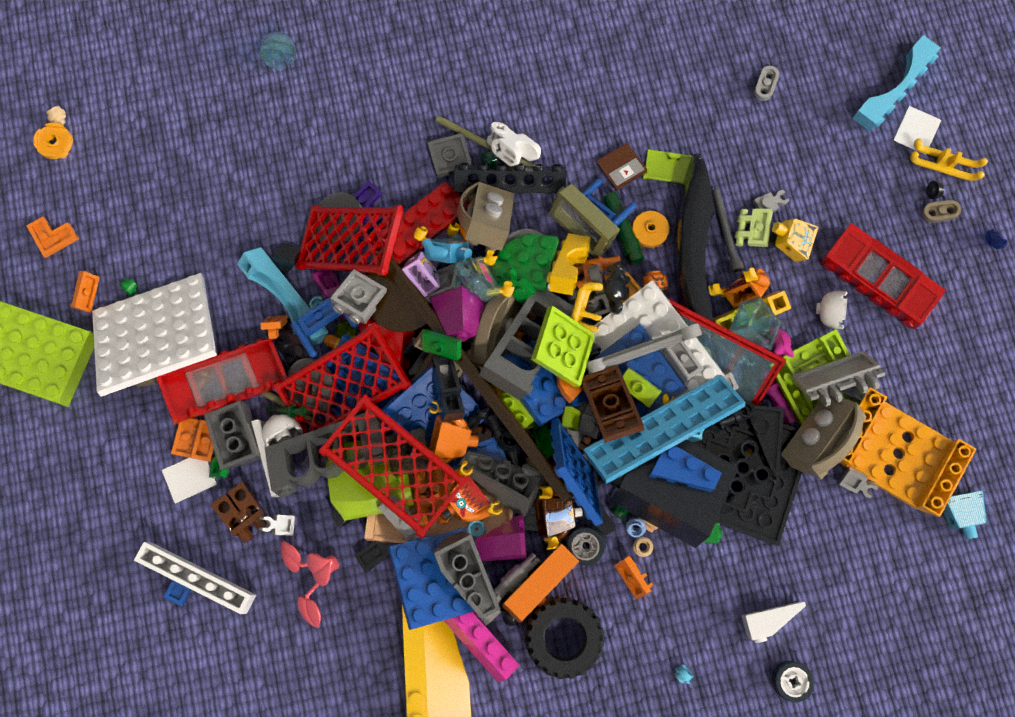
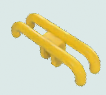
(947, 161)
(581, 303)

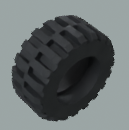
(592, 638)

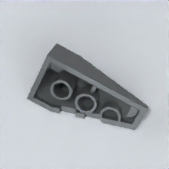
(507, 482)
(463, 568)

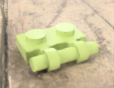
(759, 227)

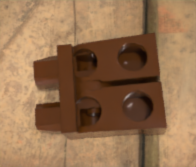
(242, 513)

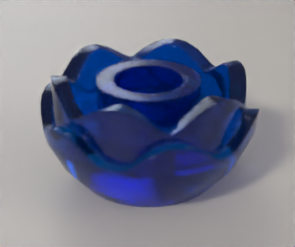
(995, 239)

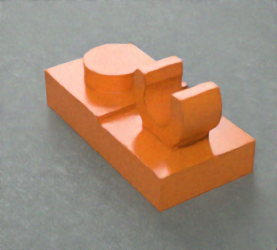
(85, 291)
(274, 323)
(634, 580)

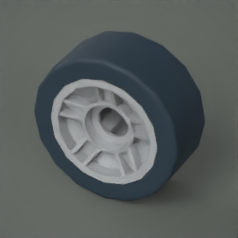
(591, 535)

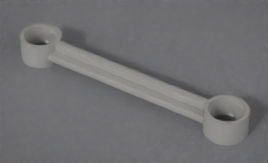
(644, 348)

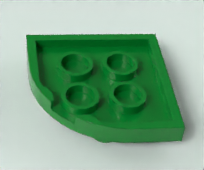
(530, 257)

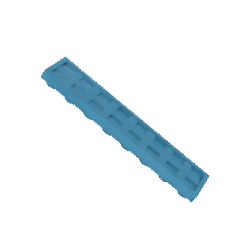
(666, 428)

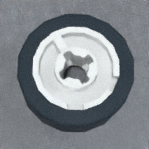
(804, 681)

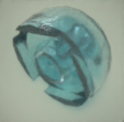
(277, 50)

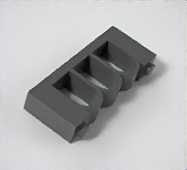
(503, 372)
(281, 464)

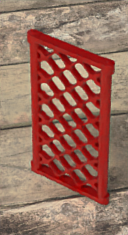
(388, 213)
(330, 356)
(353, 472)

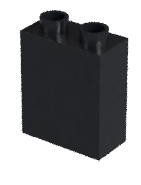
(675, 506)

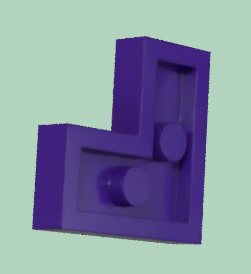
(367, 196)

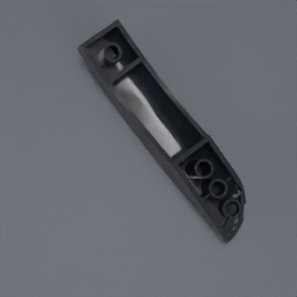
(690, 238)

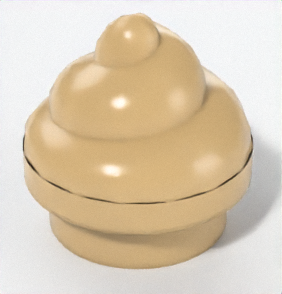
(56, 115)

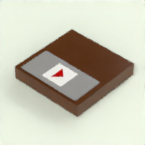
(621, 166)

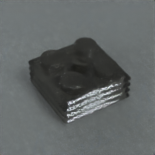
(407, 463)

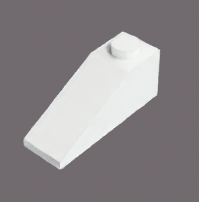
(768, 621)

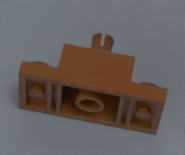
(611, 404)

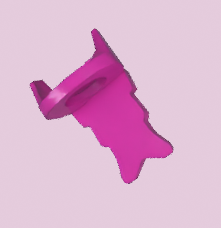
(782, 344)

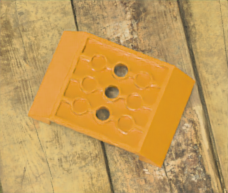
(929, 462)

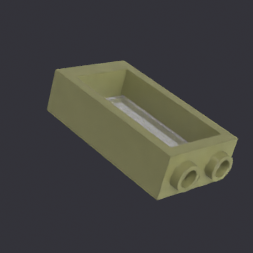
(583, 218)

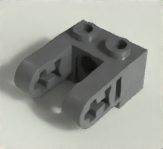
(598, 301)

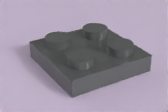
(448, 153)

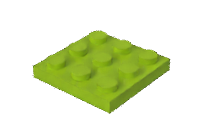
(563, 346)

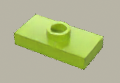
(641, 388)

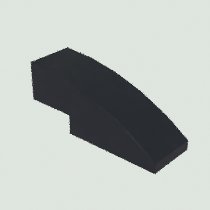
(447, 389)

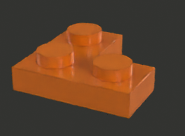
(50, 240)

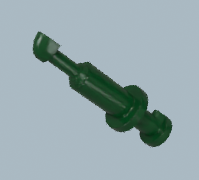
(292, 410)

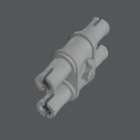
(516, 577)

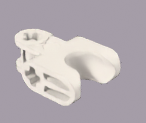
(512, 146)

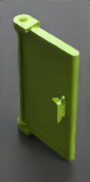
(665, 169)

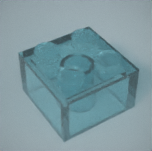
(756, 323)

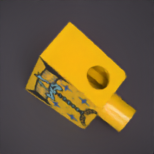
(795, 238)

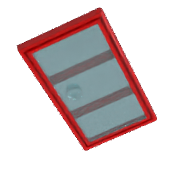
(750, 364)

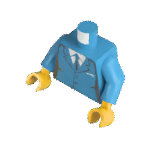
(445, 249)

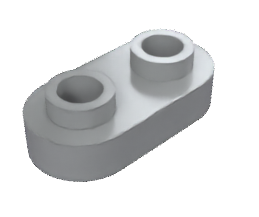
(765, 84)

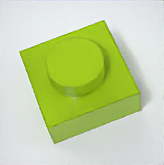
(571, 418)

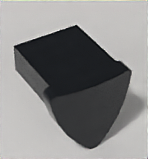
(286, 257)

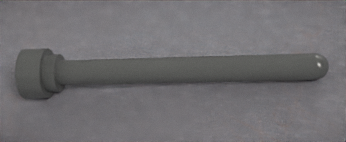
(735, 264)

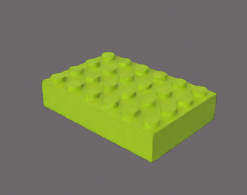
(42, 354)

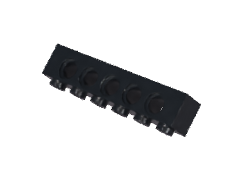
(519, 184)

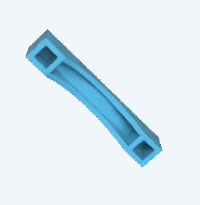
(874, 108)
(261, 269)

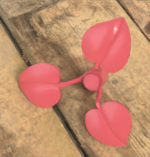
(320, 569)

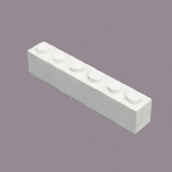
(195, 577)

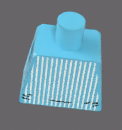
(966, 512)

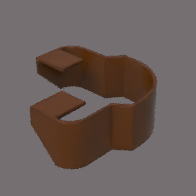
(584, 443)

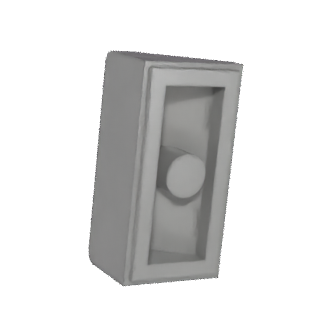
(682, 361)

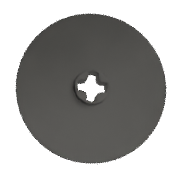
(339, 199)
(315, 376)

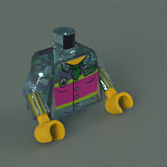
(478, 278)

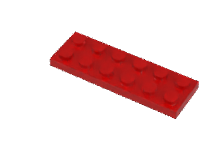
(433, 213)

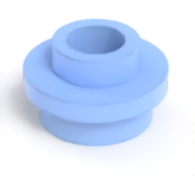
(636, 532)

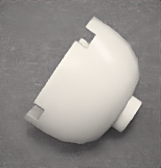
(833, 309)
(279, 429)

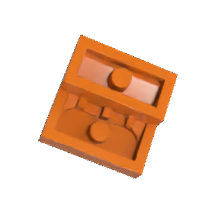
(193, 440)

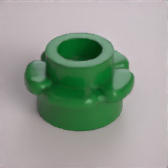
(128, 286)

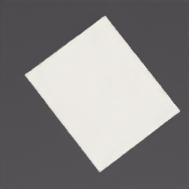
(917, 125)
(188, 478)

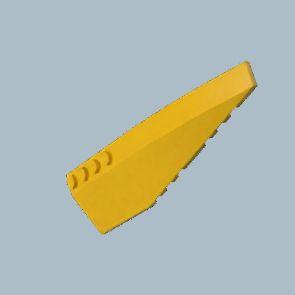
(434, 672)

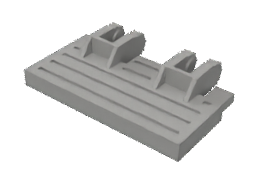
(843, 373)

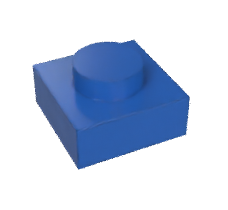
(177, 593)

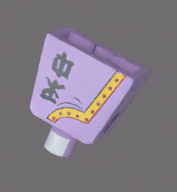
(419, 271)

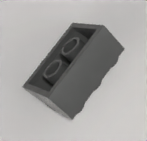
(233, 435)

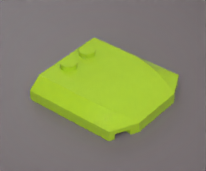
(811, 355)
(355, 501)

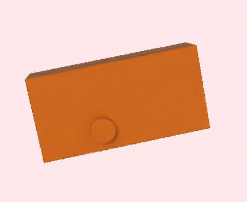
(540, 583)

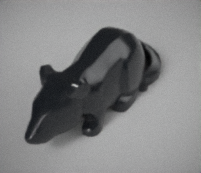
(616, 286)

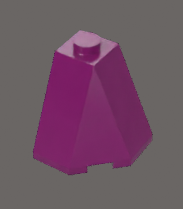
(459, 312)
(503, 541)

